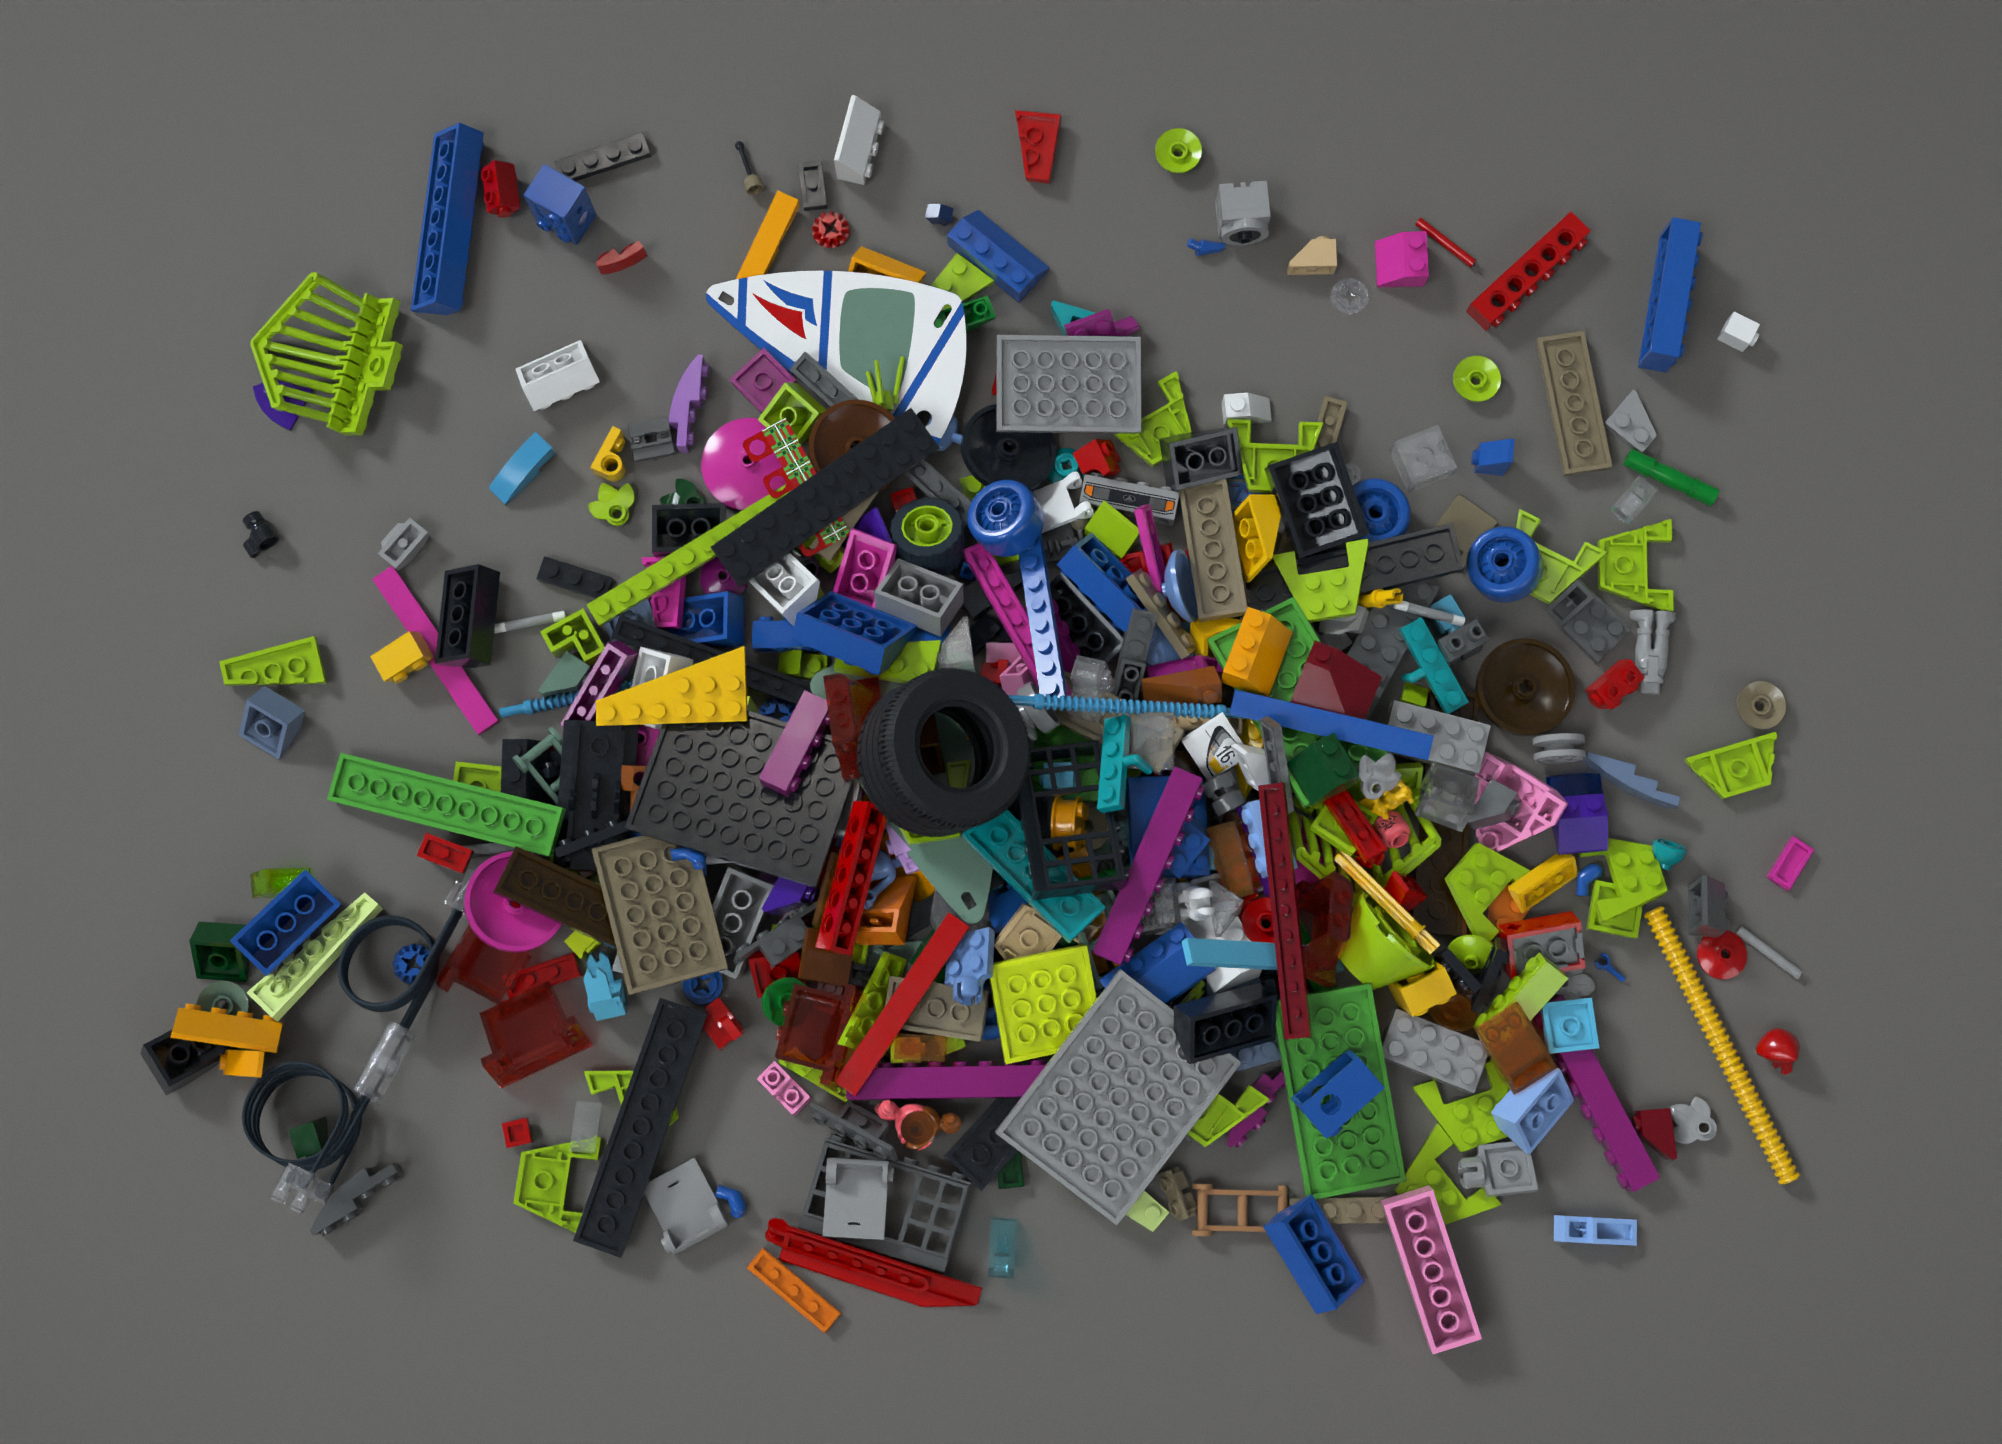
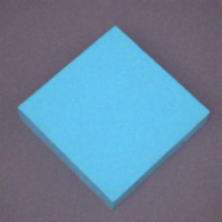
(1569, 1025)

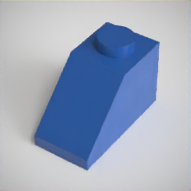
(1493, 457)

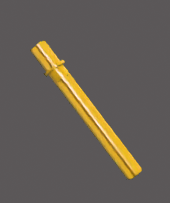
(1387, 902)

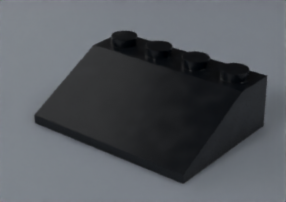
(1316, 500)
(1087, 625)

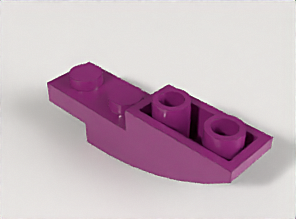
(1268, 1087)

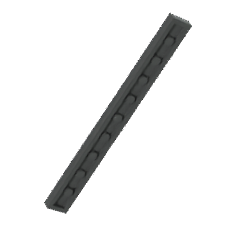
(922, 474)

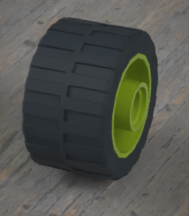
(929, 535)

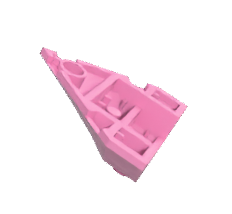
(1539, 805)

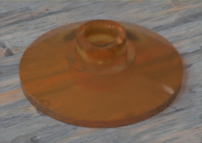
(1454, 1014)

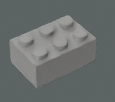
(919, 596)

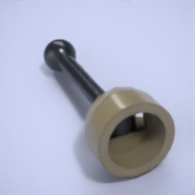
(752, 183)

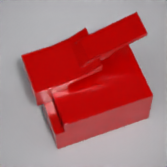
(722, 1024)

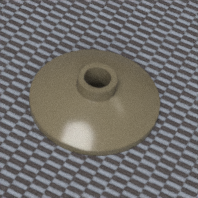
(1772, 704)

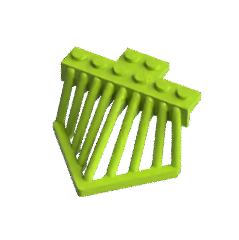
(366, 367)
(1411, 776)

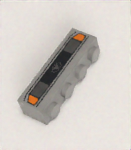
(1127, 497)

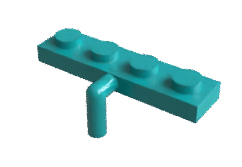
(1431, 666)
(1115, 763)

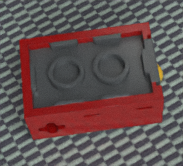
(1553, 936)

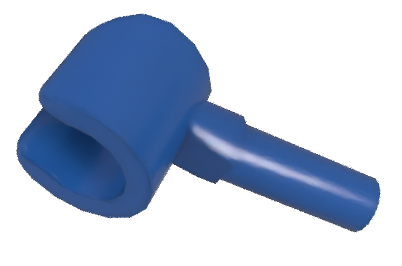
(1609, 967)

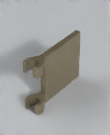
(1468, 523)

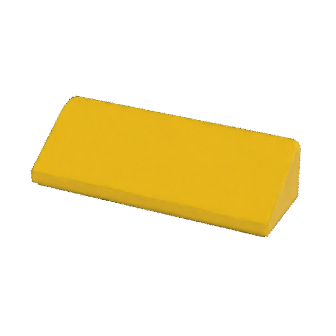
(1543, 881)

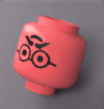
(1393, 831)

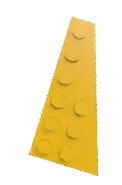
(696, 694)

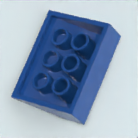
(852, 632)
(1142, 800)

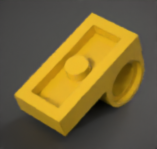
(607, 455)

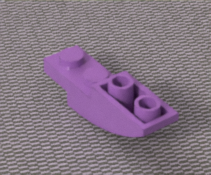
(688, 394)

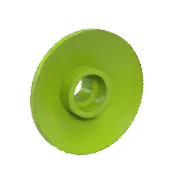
(1178, 141)
(1481, 369)
(1471, 951)

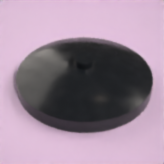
(1005, 455)

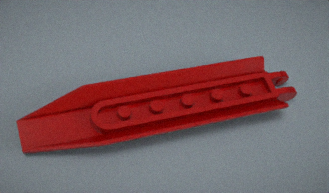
(868, 1268)

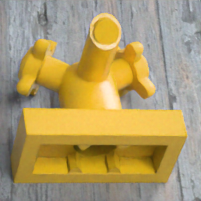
(1389, 800)

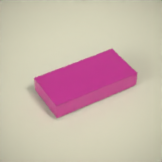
(1790, 863)

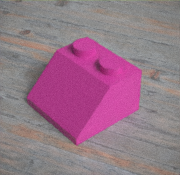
(1402, 260)

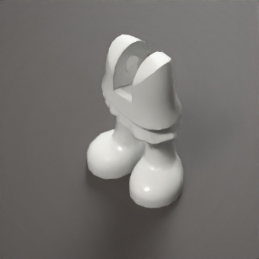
(1197, 902)

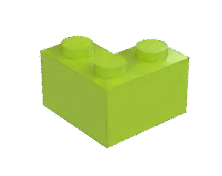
(575, 632)

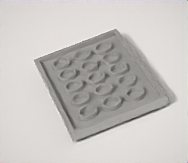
(1068, 384)

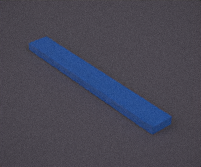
(1326, 722)

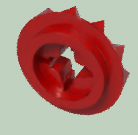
(831, 239)

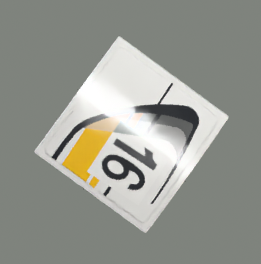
(1212, 747)

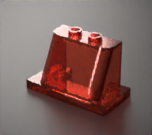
(847, 708)
(1331, 905)
(482, 967)
(814, 1027)
(529, 1035)

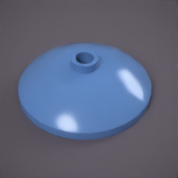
(1180, 586)

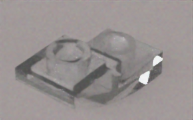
(585, 1127)

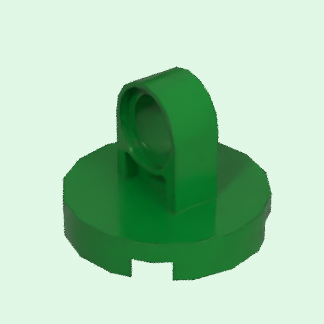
(775, 998)

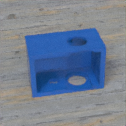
(560, 205)
(1350, 1089)

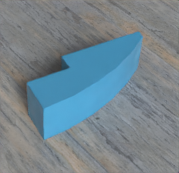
(521, 468)

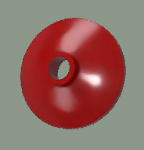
(1253, 916)
(1714, 964)

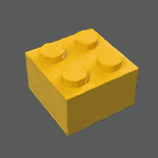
(1423, 990)

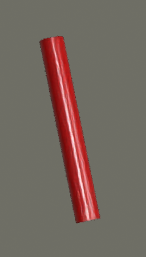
(1445, 242)

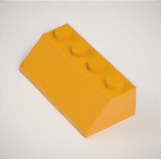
(227, 1030)

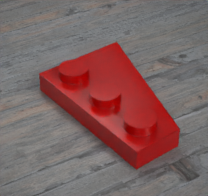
(1038, 142)

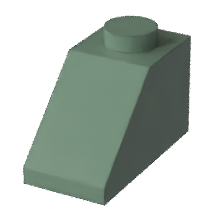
(566, 676)

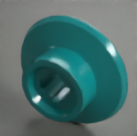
(1064, 456)

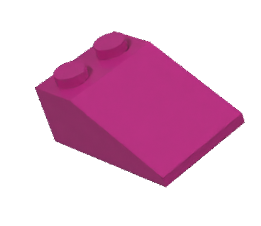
(864, 566)

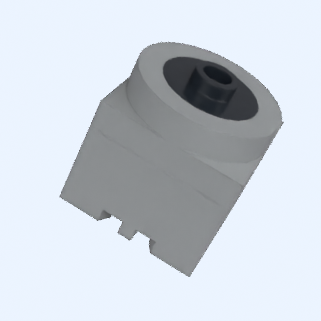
(1243, 213)

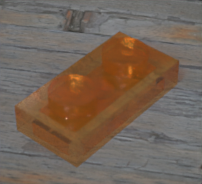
(920, 1048)

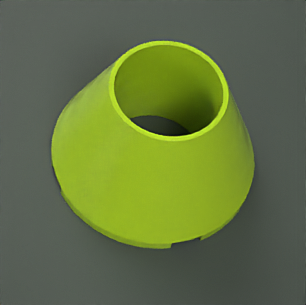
(1380, 948)

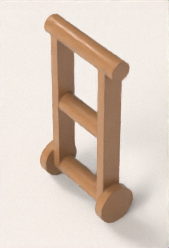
(1202, 1208)

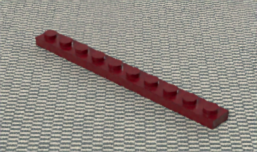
(1285, 911)

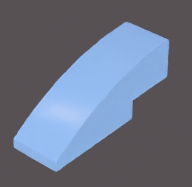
(1595, 1230)

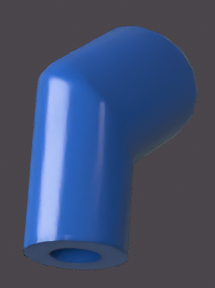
(697, 858)
(1586, 876)
(734, 1198)

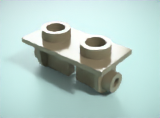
(1180, 1205)

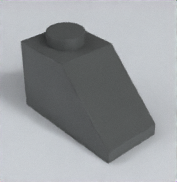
(1494, 806)

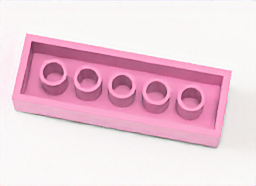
(1431, 1269)

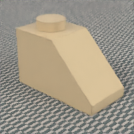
(1315, 258)

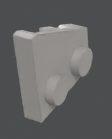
(1631, 423)

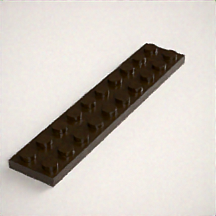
(1439, 910)

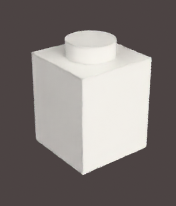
(1739, 332)

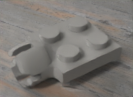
(1499, 1170)

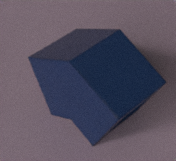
(939, 214)

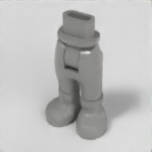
(1651, 661)

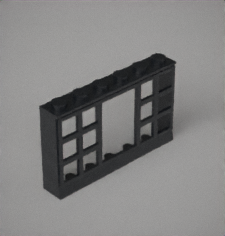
(1033, 839)

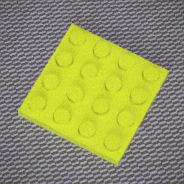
(1041, 1000)

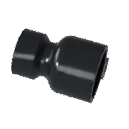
(261, 536)

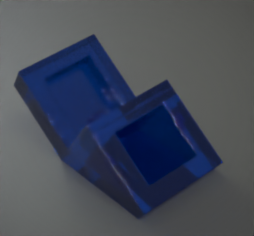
(1576, 784)

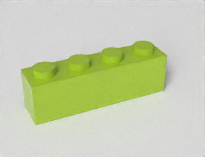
(1530, 989)

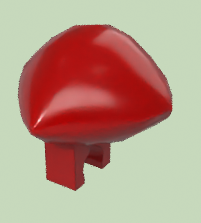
(1780, 1048)

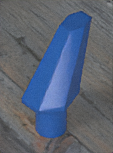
(1205, 246)

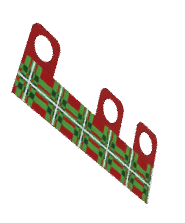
(795, 470)

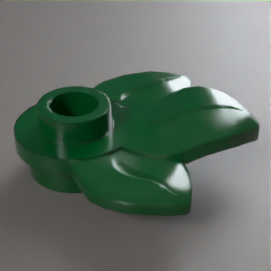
(685, 494)

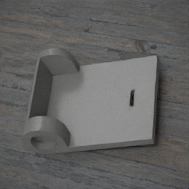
(854, 1196)
(686, 1209)

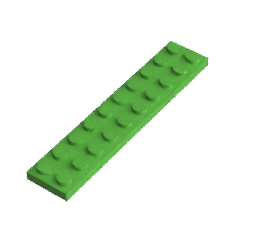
(446, 804)

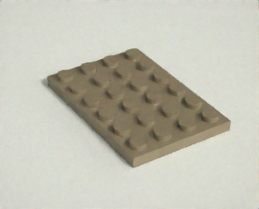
(657, 914)

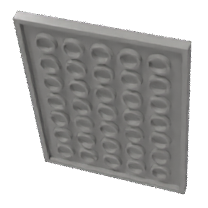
(1114, 1099)

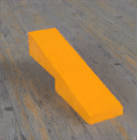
(770, 235)

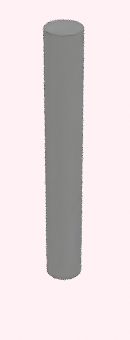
(1768, 952)

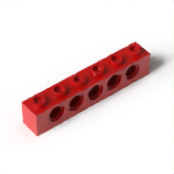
(1569, 229)
(851, 879)

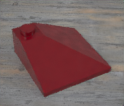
(1336, 682)

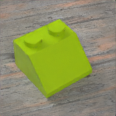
(797, 407)
(1113, 530)

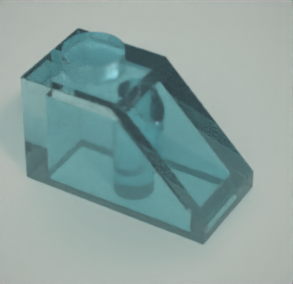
(1002, 1248)

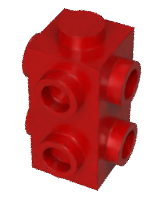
(500, 188)
(1614, 684)

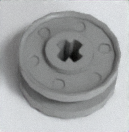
(1559, 748)

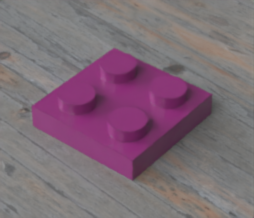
(761, 379)

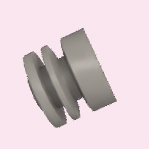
(1043, 719)

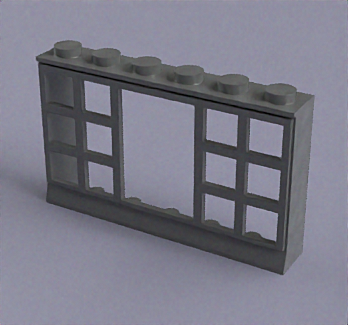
(891, 1246)

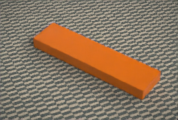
(794, 1290)

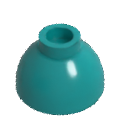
(1668, 852)

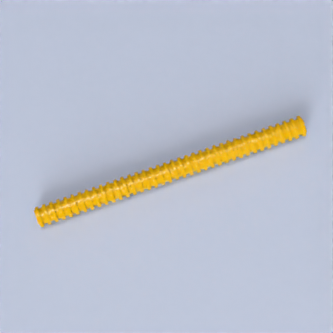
(1722, 1046)

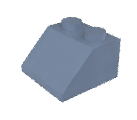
(271, 722)

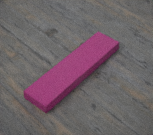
(1151, 546)

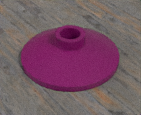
(712, 584)

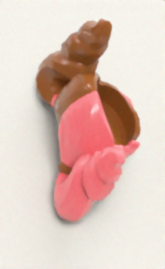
(918, 1116)

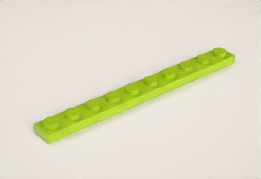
(671, 567)

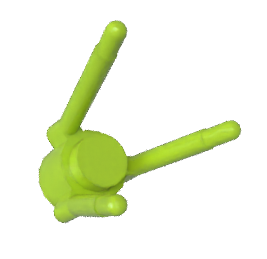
(884, 397)

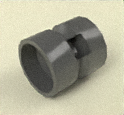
(1228, 801)

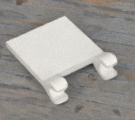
(1058, 505)

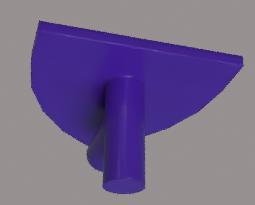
(282, 418)

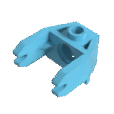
(604, 992)

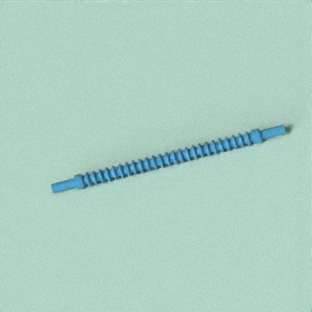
(1038, 701)
(529, 706)

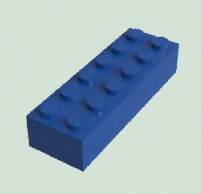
(1670, 295)

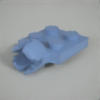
(971, 966)

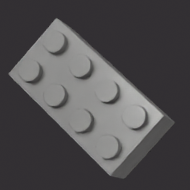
(1456, 740)
(739, 914)
(1433, 1051)

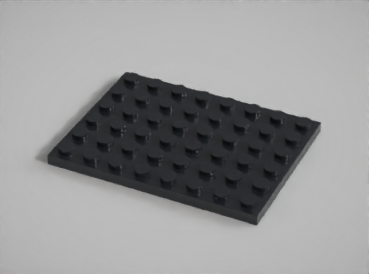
(709, 798)

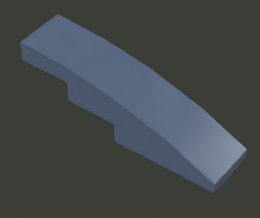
(1622, 776)

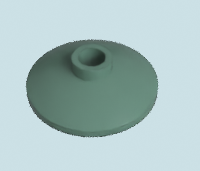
(226, 991)

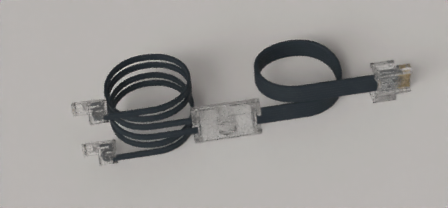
(374, 1078)

